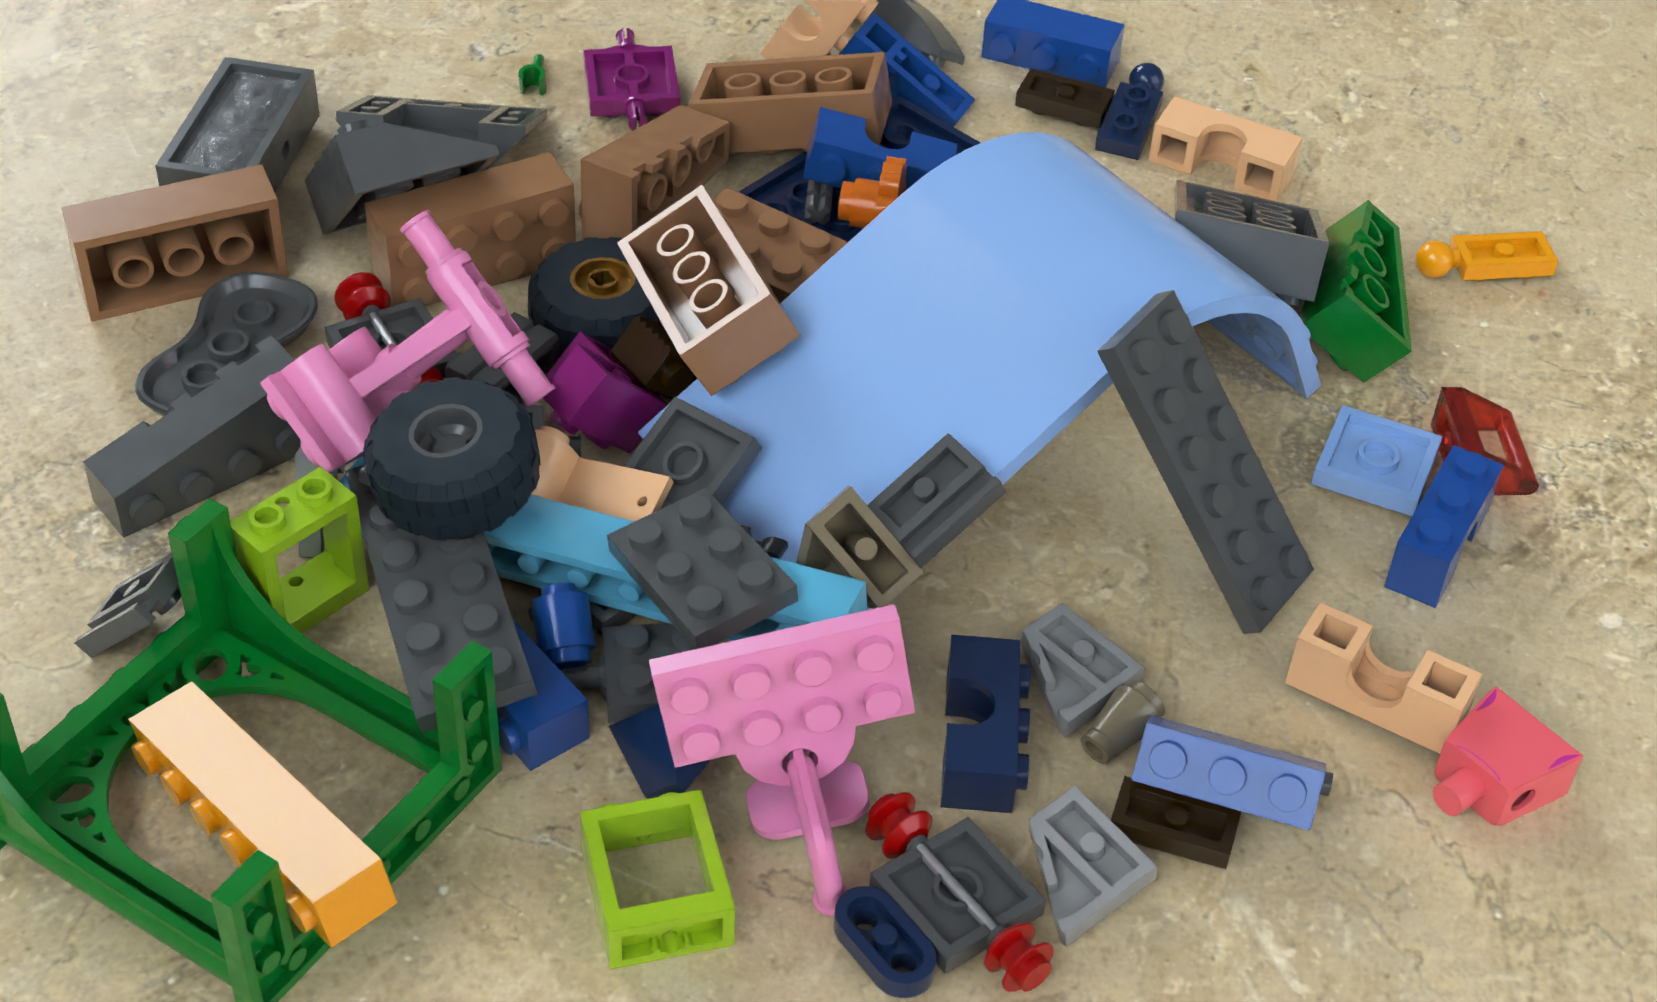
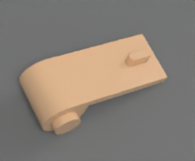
(593, 483)

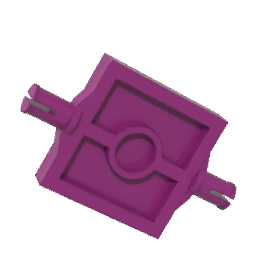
(631, 80)

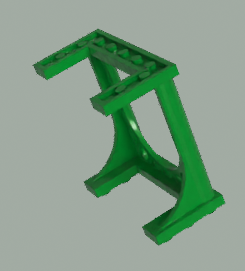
(247, 926)

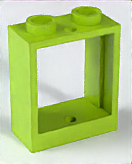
(324, 581)
(640, 931)

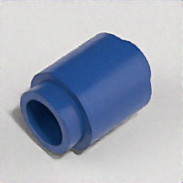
(564, 625)

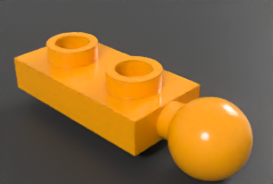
(1489, 256)

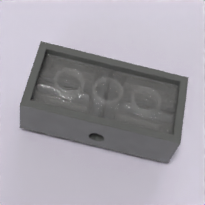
(243, 120)

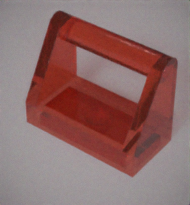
(1460, 417)

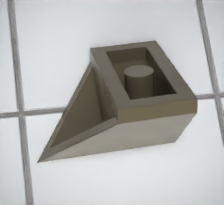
(855, 543)

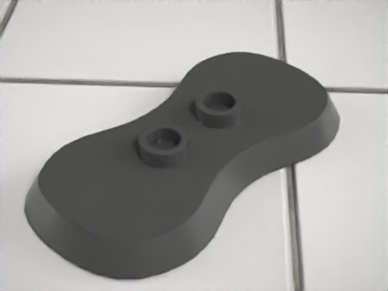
(227, 327)

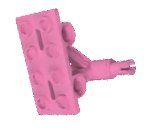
(342, 390)

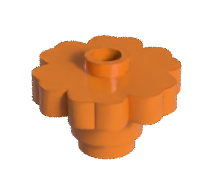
(867, 198)

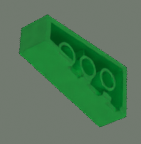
(1361, 295)

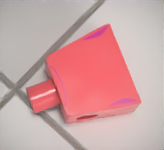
(1502, 763)

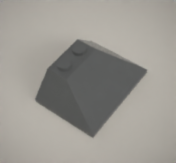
(473, 121)

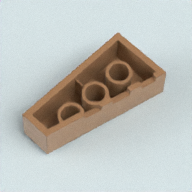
(650, 170)

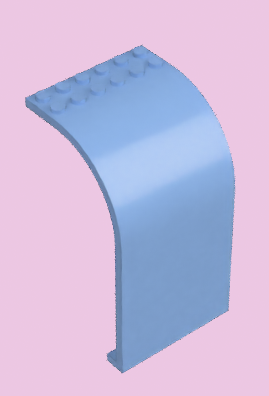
(976, 320)

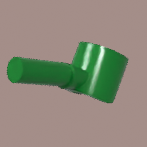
(533, 75)

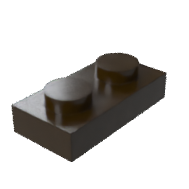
(1064, 98)
(1176, 823)

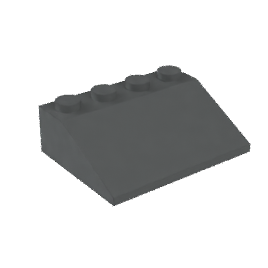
(384, 161)
(1265, 238)

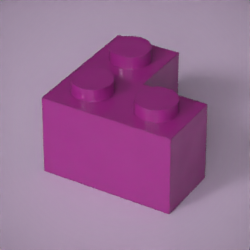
(599, 396)

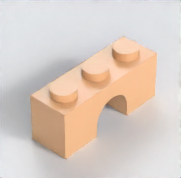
(813, 36)
(1197, 134)
(1339, 667)

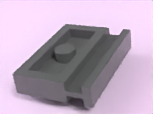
(936, 499)
(131, 605)

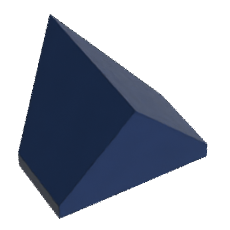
(649, 756)

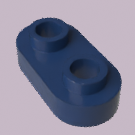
(889, 945)

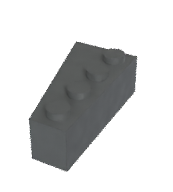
(196, 447)

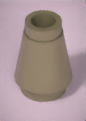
(1121, 721)

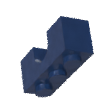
(983, 758)

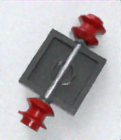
(368, 306)
(959, 892)

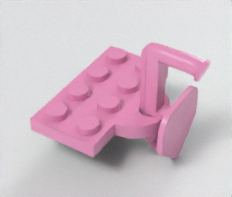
(791, 718)

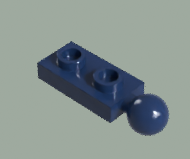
(1132, 113)

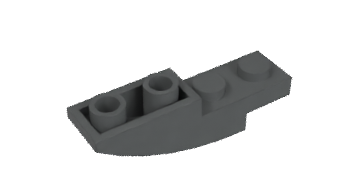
(920, 29)

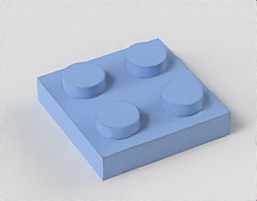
(1377, 460)

